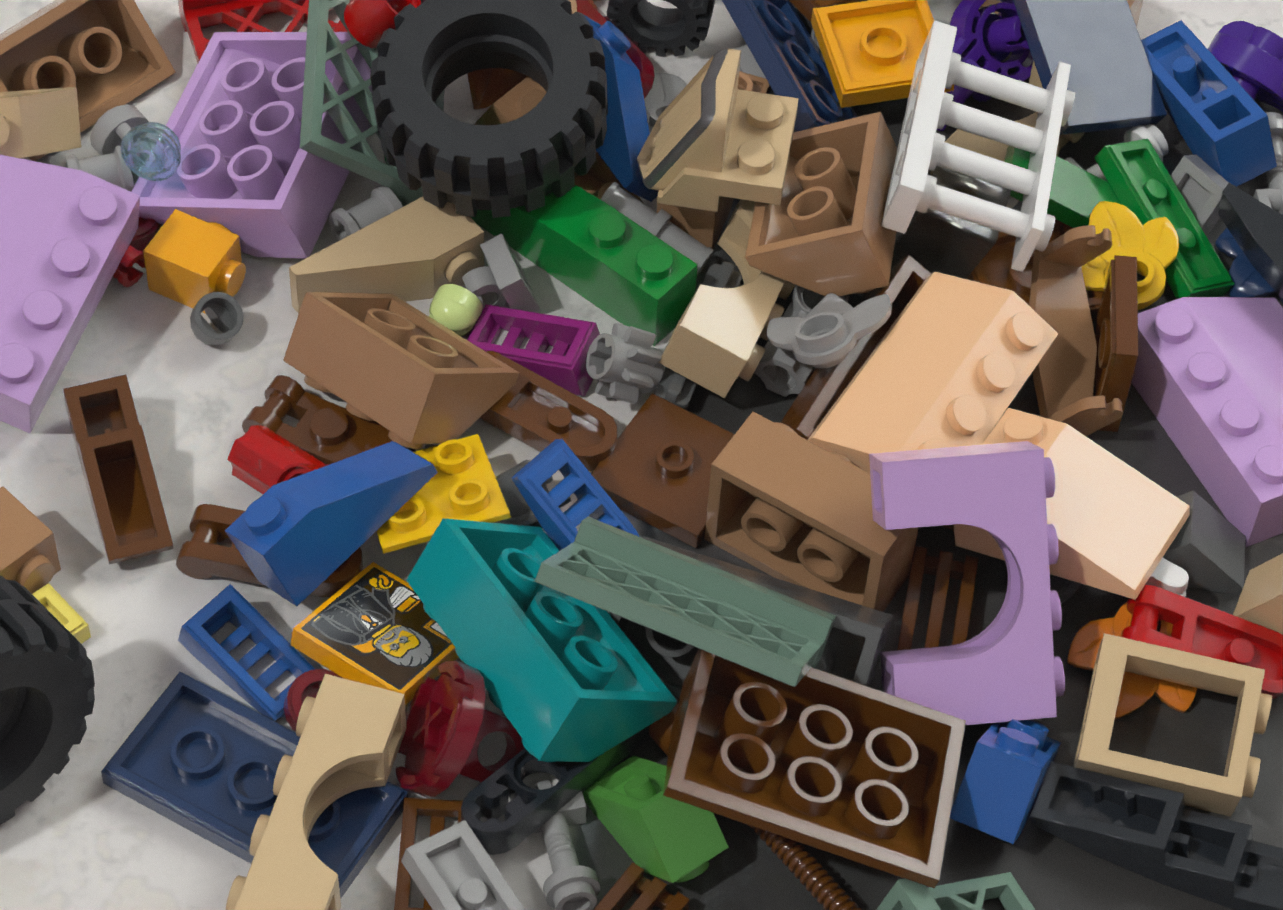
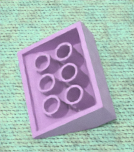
(243, 145)
(56, 259)
(1218, 393)

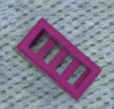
(568, 337)

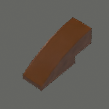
(117, 469)

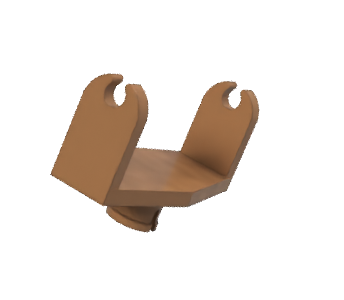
(1068, 367)

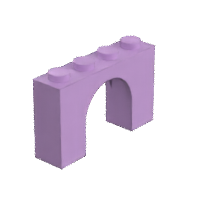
(1011, 663)

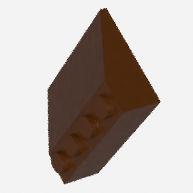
(818, 763)

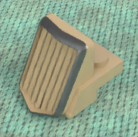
(719, 141)

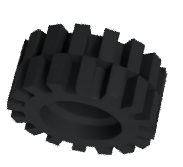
(661, 26)

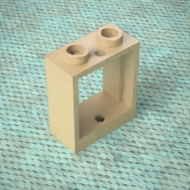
(1200, 788)

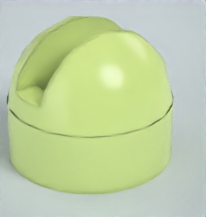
(455, 308)

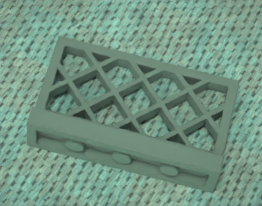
(321, 97)
(689, 601)

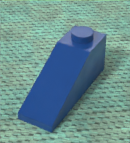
(1209, 106)
(626, 111)
(322, 517)

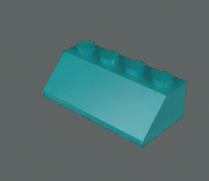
(544, 656)

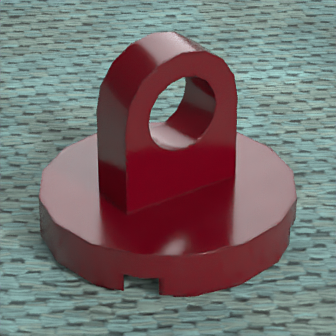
(446, 730)

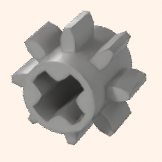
(624, 363)

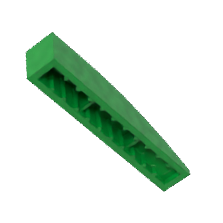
(602, 258)

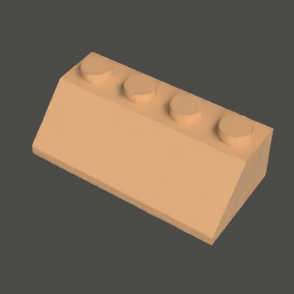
(938, 372)

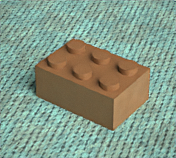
(804, 516)

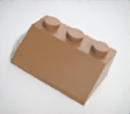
(84, 45)
(830, 210)
(395, 365)

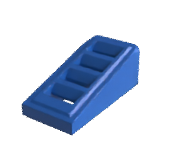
(591, 497)
(234, 608)

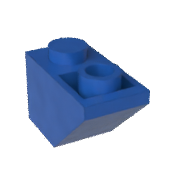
(1005, 778)

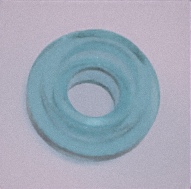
(151, 151)

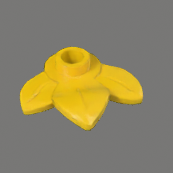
(1152, 243)

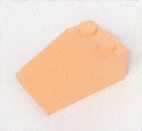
(1105, 513)

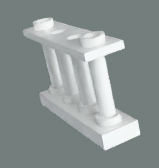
(924, 149)

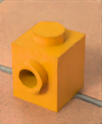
(193, 259)

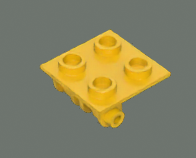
(460, 491)

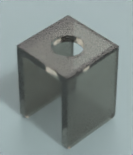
(947, 242)

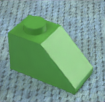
(654, 830)

